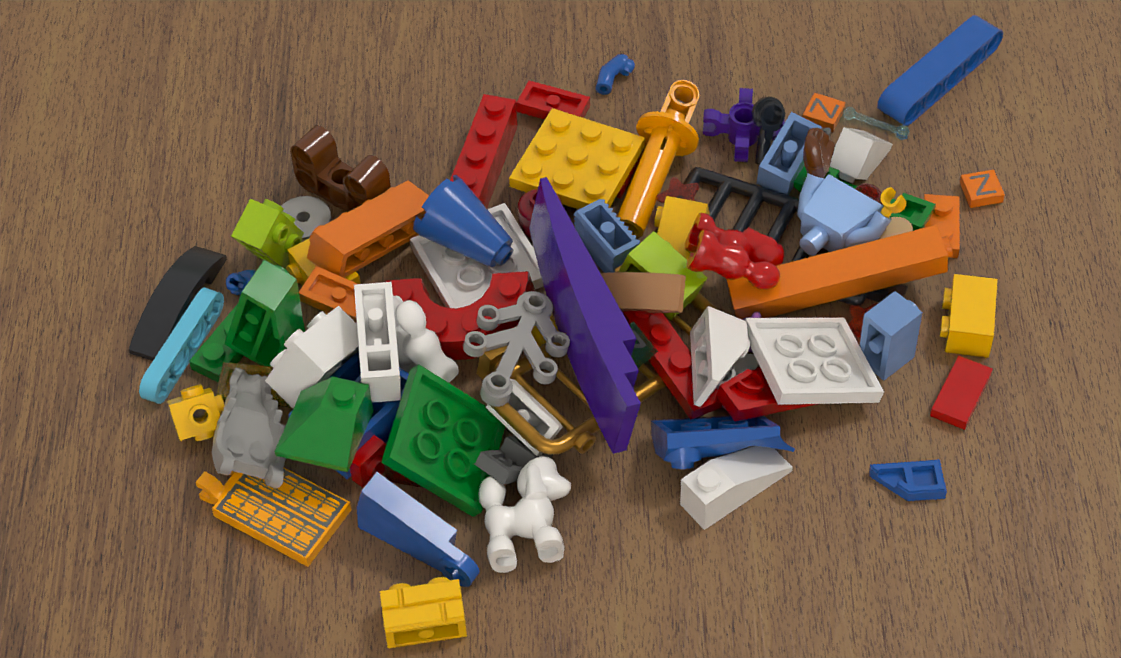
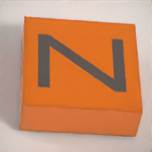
(824, 111)
(982, 188)

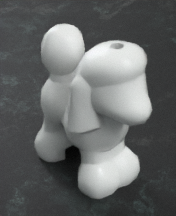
(418, 344)
(529, 518)

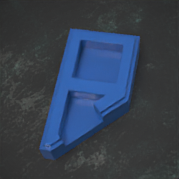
(911, 479)

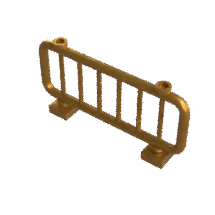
(581, 436)

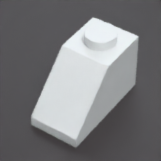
(858, 154)
(533, 412)

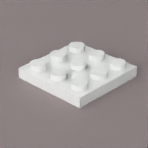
(463, 280)
(812, 361)

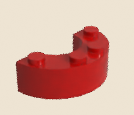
(454, 324)

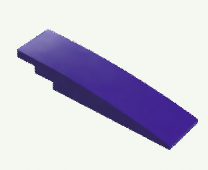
(589, 316)

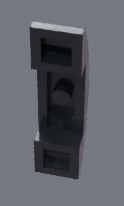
(173, 298)

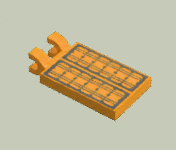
(289, 518)

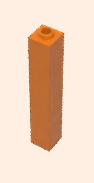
(845, 273)

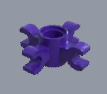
(738, 125)

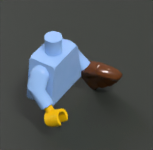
(832, 211)

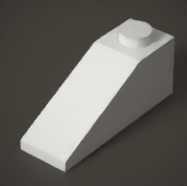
(377, 340)
(715, 348)
(730, 482)

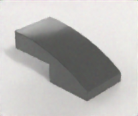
(508, 461)

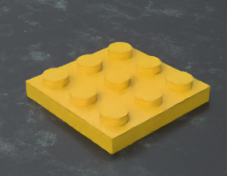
(578, 158)

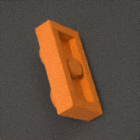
(947, 217)
(327, 291)

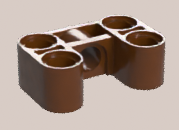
(324, 174)

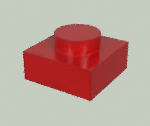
(368, 461)

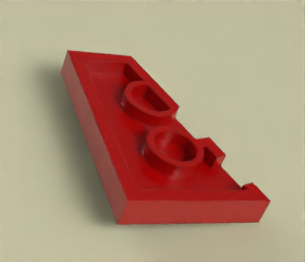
(750, 396)

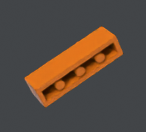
(368, 230)

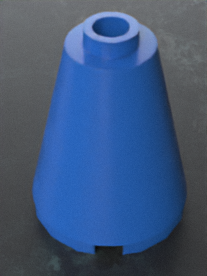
(463, 224)

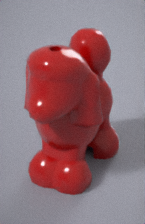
(734, 253)

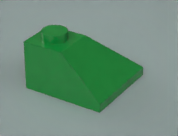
(327, 424)

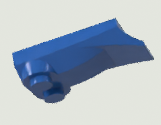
(690, 440)

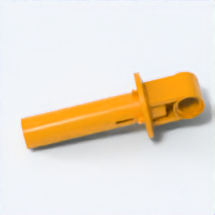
(666, 136)

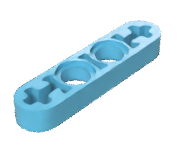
(181, 346)

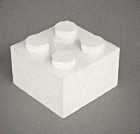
(313, 354)

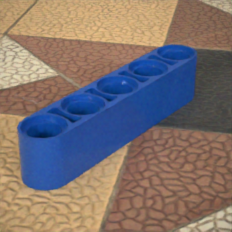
(940, 70)

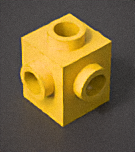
(184, 407)

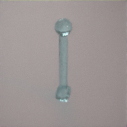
(901, 131)

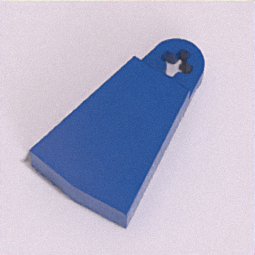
(412, 528)

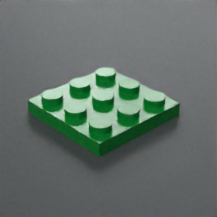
(440, 438)

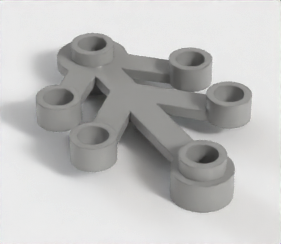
(532, 310)

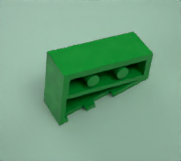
(266, 314)

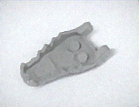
(249, 431)

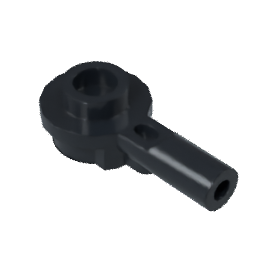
(767, 115)

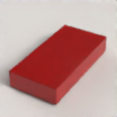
(961, 392)

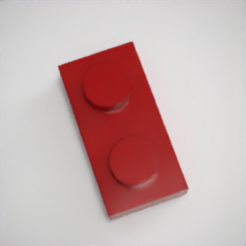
(539, 99)

